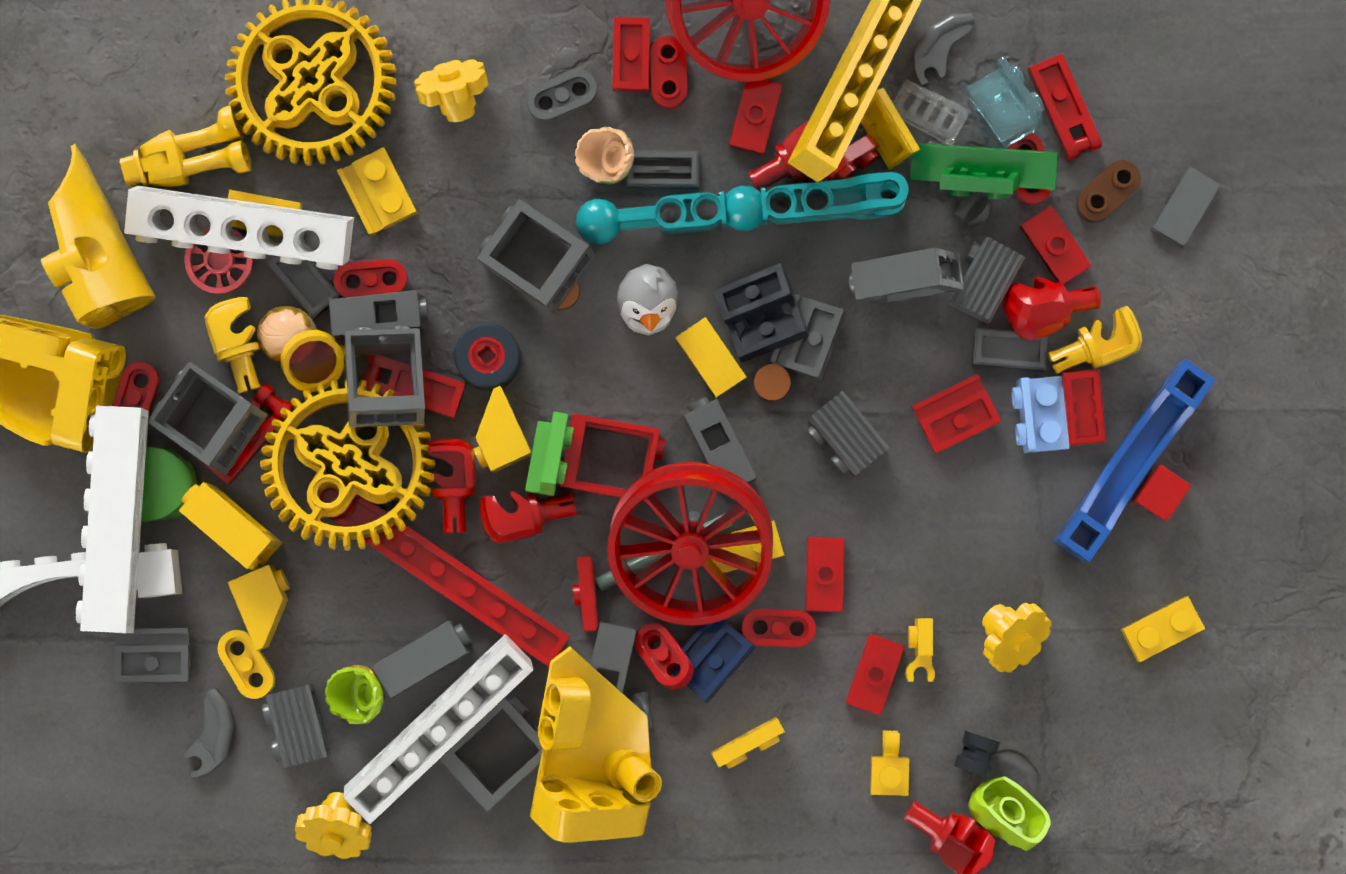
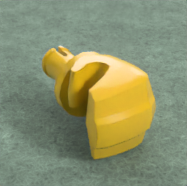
(231, 346)
(1094, 350)

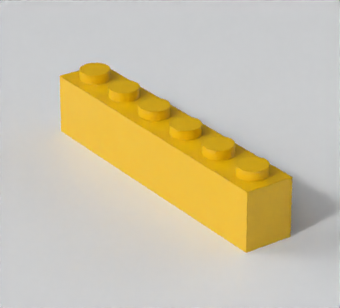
(852, 87)

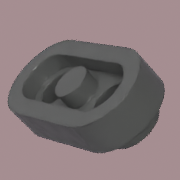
(560, 93)

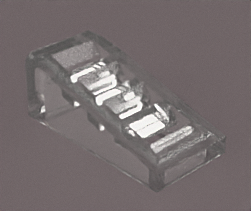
(935, 100)

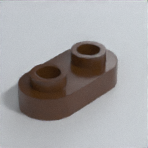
(1108, 190)

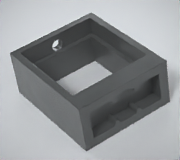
(563, 276)
(906, 276)
(387, 409)
(230, 437)
(467, 775)

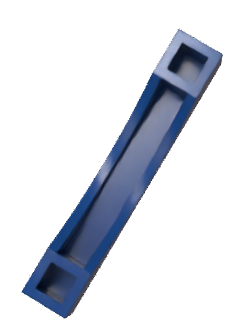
(1132, 460)

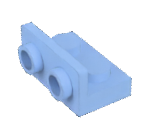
(1041, 414)

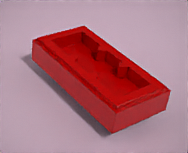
(755, 116)
(1055, 245)
(1084, 407)
(824, 574)
(585, 593)
(874, 674)

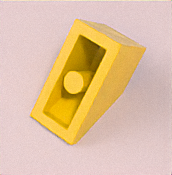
(500, 435)
(261, 602)

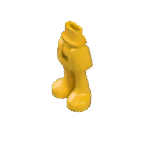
(163, 159)

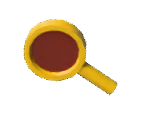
(312, 360)

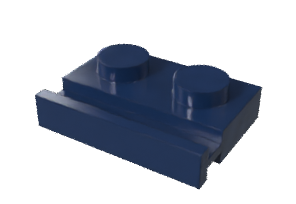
(715, 655)

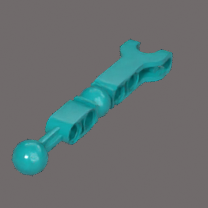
(747, 207)

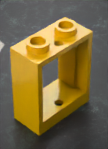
(229, 525)

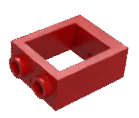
(573, 455)

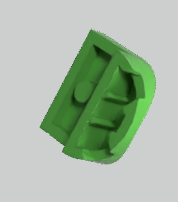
(546, 464)
(165, 483)

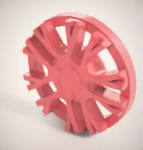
(219, 265)

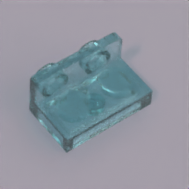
(1007, 103)

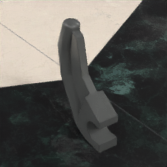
(934, 46)
(216, 737)

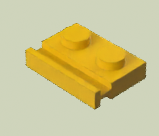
(377, 191)
(761, 736)

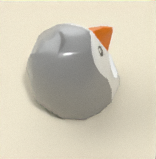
(647, 296)

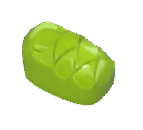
(1009, 813)

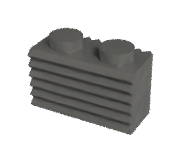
(986, 279)
(846, 435)
(296, 726)

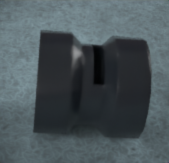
(976, 754)

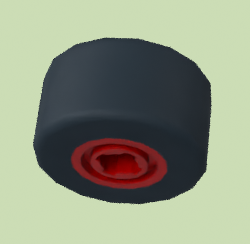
(489, 368)

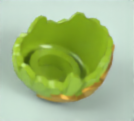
(355, 694)

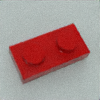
(631, 54)

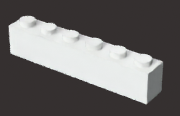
(113, 519)

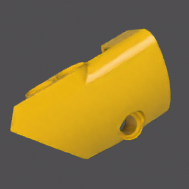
(92, 252)
(593, 758)

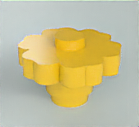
(452, 88)
(1014, 635)
(333, 828)

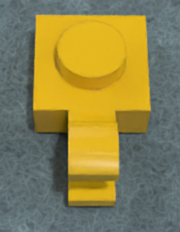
(921, 638)
(889, 771)

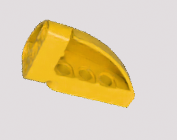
(54, 381)

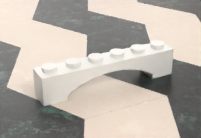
(156, 577)

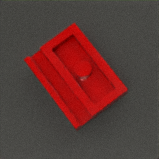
(956, 414)

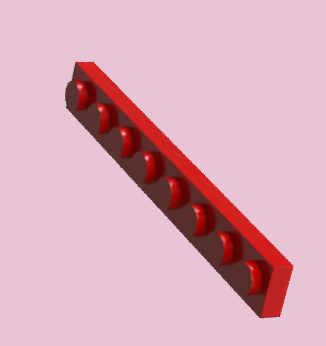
(456, 582)

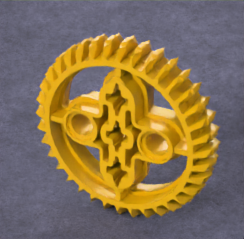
(299, 92)
(359, 479)

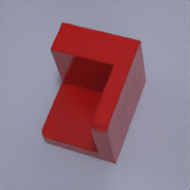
(1161, 492)

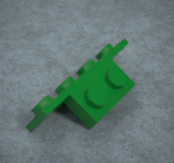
(984, 169)

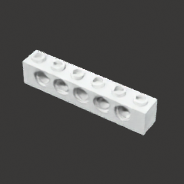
(144, 221)
(437, 729)

